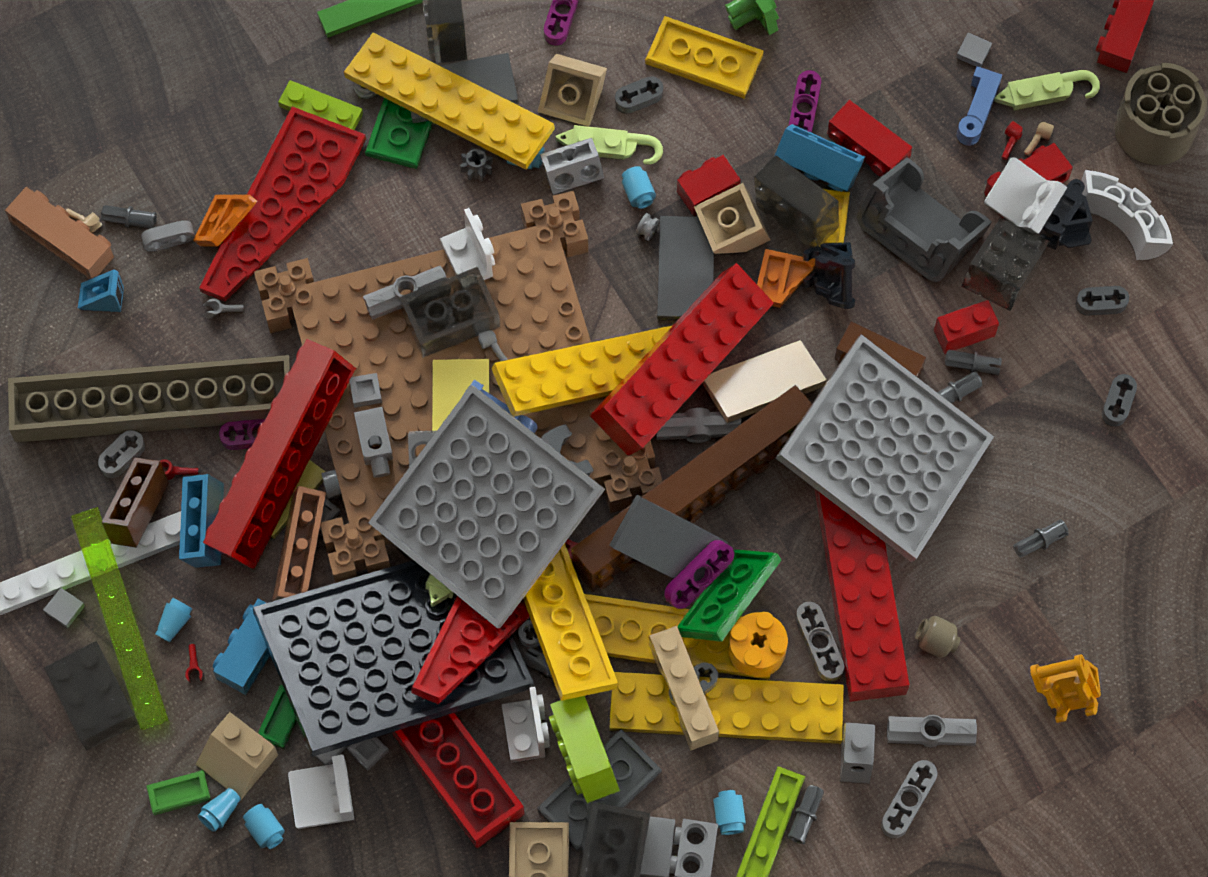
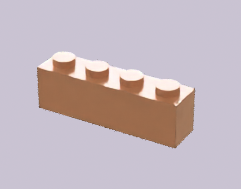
(60, 233)
(299, 542)

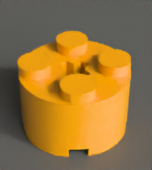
(759, 628)

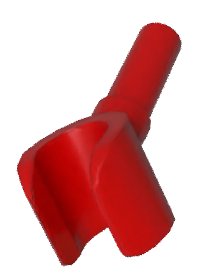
(1014, 131)
(176, 470)
(193, 663)

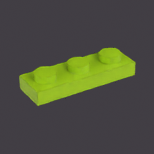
(320, 105)

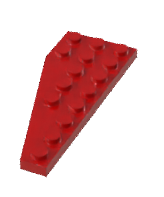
(294, 181)
(463, 645)

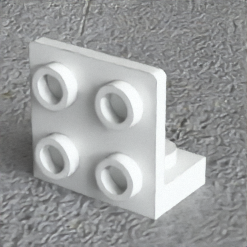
(1024, 196)
(468, 247)
(524, 729)
(321, 794)

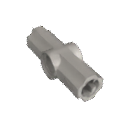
(388, 298)
(696, 426)
(951, 731)

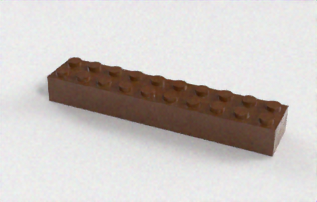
(699, 483)

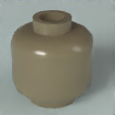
(937, 636)

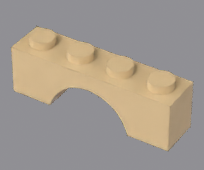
(685, 688)

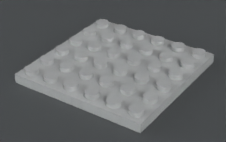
(885, 448)
(486, 506)

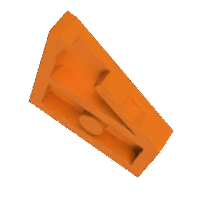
(222, 218)
(782, 275)

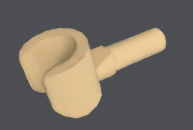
(1043, 131)
(91, 220)

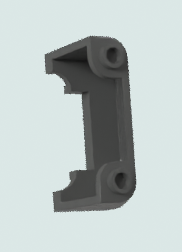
(917, 224)

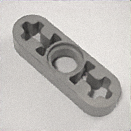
(835, 657)
(912, 777)

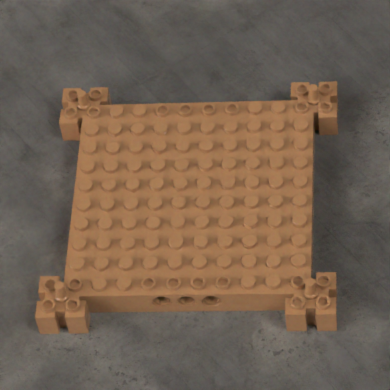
(536, 316)

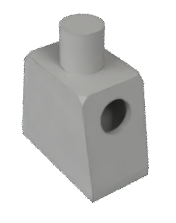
(373, 431)
(857, 751)

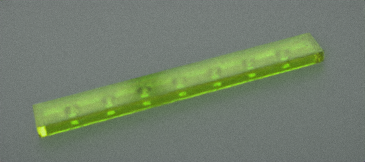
(119, 619)

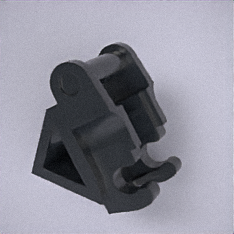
(1070, 219)
(833, 273)

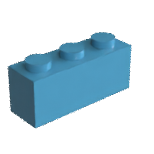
(819, 158)
(198, 510)
(244, 655)

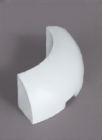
(1129, 212)

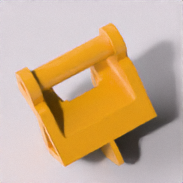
(1068, 686)

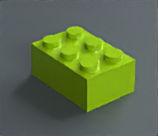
(582, 749)

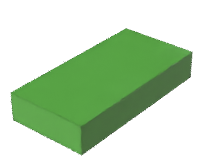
(178, 792)

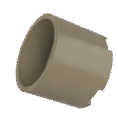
(1156, 133)

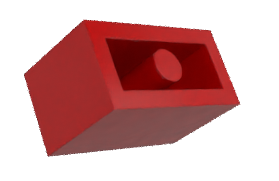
(706, 182)
(966, 326)

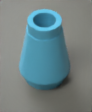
(173, 619)
(218, 810)

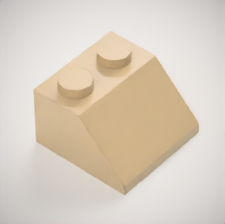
(572, 89)
(732, 221)
(236, 755)

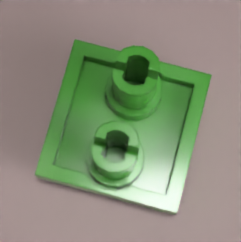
(744, 11)

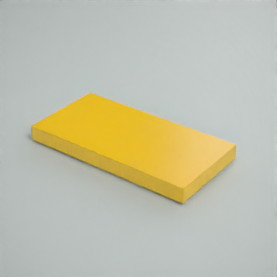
(704, 57)

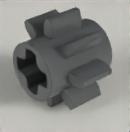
(476, 171)

